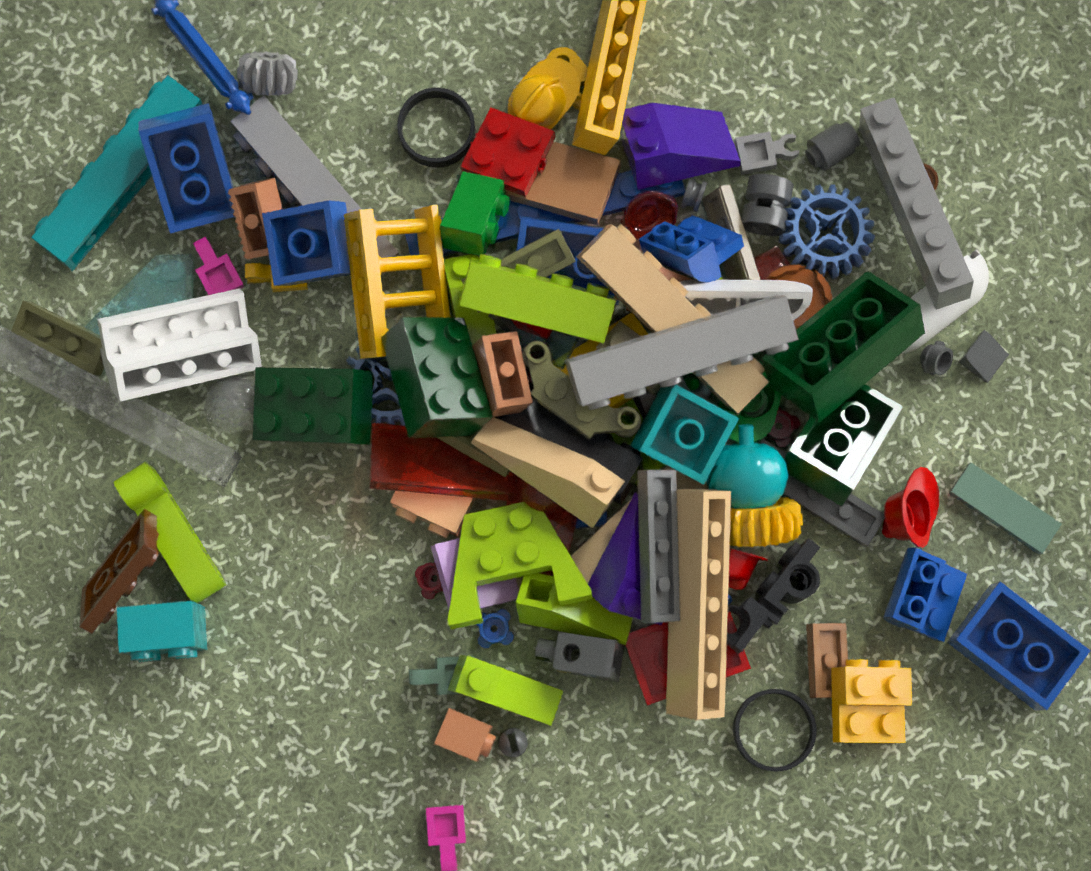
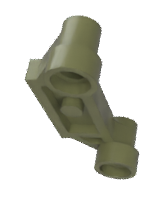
(556, 393)

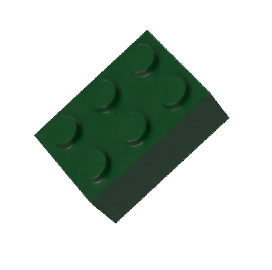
(436, 377)
(312, 405)
(840, 447)

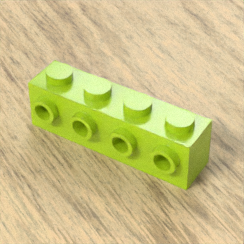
(537, 299)

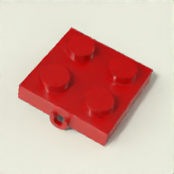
(509, 150)

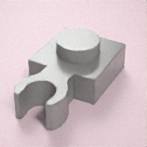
(759, 152)

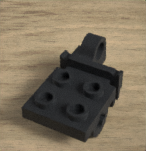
(773, 589)

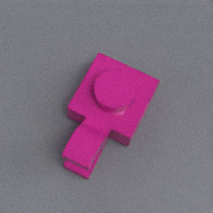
(217, 273)
(446, 829)

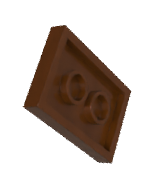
(119, 572)

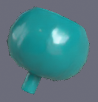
(750, 471)

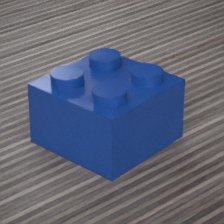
(307, 243)

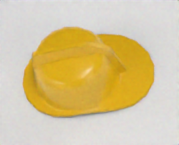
(545, 92)

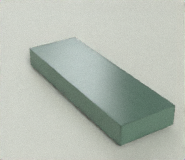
(1005, 508)

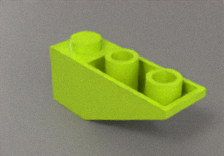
(540, 607)

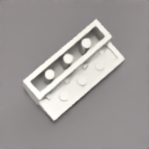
(178, 344)

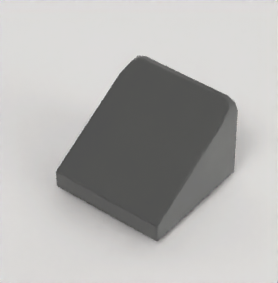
(984, 356)

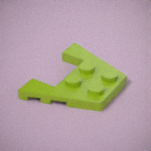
(505, 546)

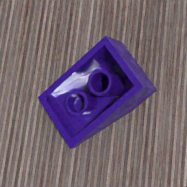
(675, 143)
(617, 574)

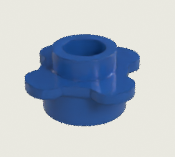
(502, 635)

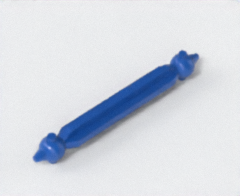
(203, 55)

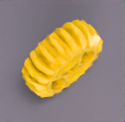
(766, 525)

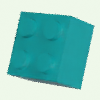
(684, 432)
(162, 629)

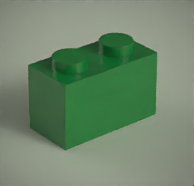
(474, 214)

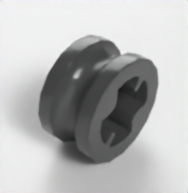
(693, 194)

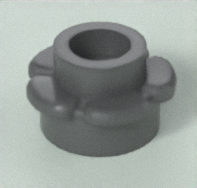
(936, 358)

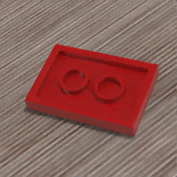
(649, 659)

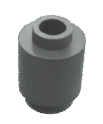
(832, 145)

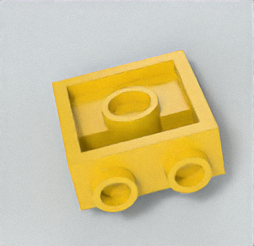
(870, 701)

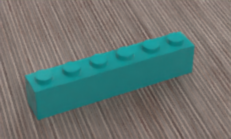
(108, 182)

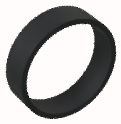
(428, 94)
(812, 726)

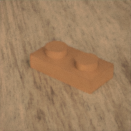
(825, 651)

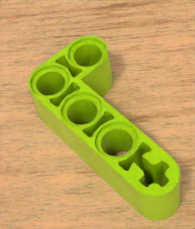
(177, 540)

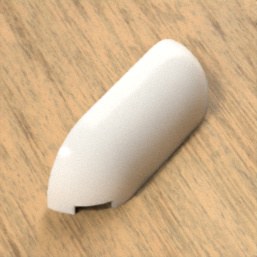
(729, 294)
(937, 320)

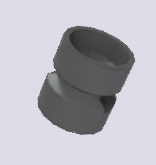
(766, 205)

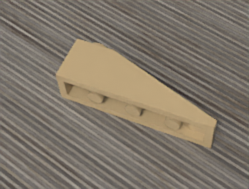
(557, 472)

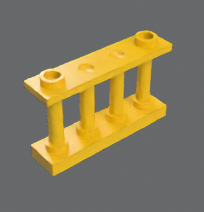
(368, 266)

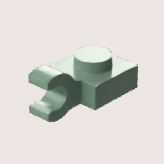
(440, 675)

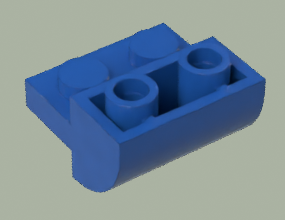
(692, 247)
(924, 595)

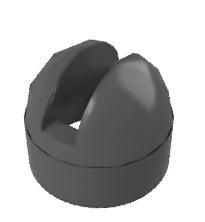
(520, 738)

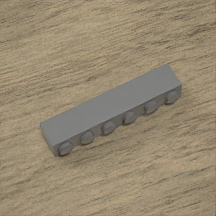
(292, 162)
(915, 204)
(681, 350)

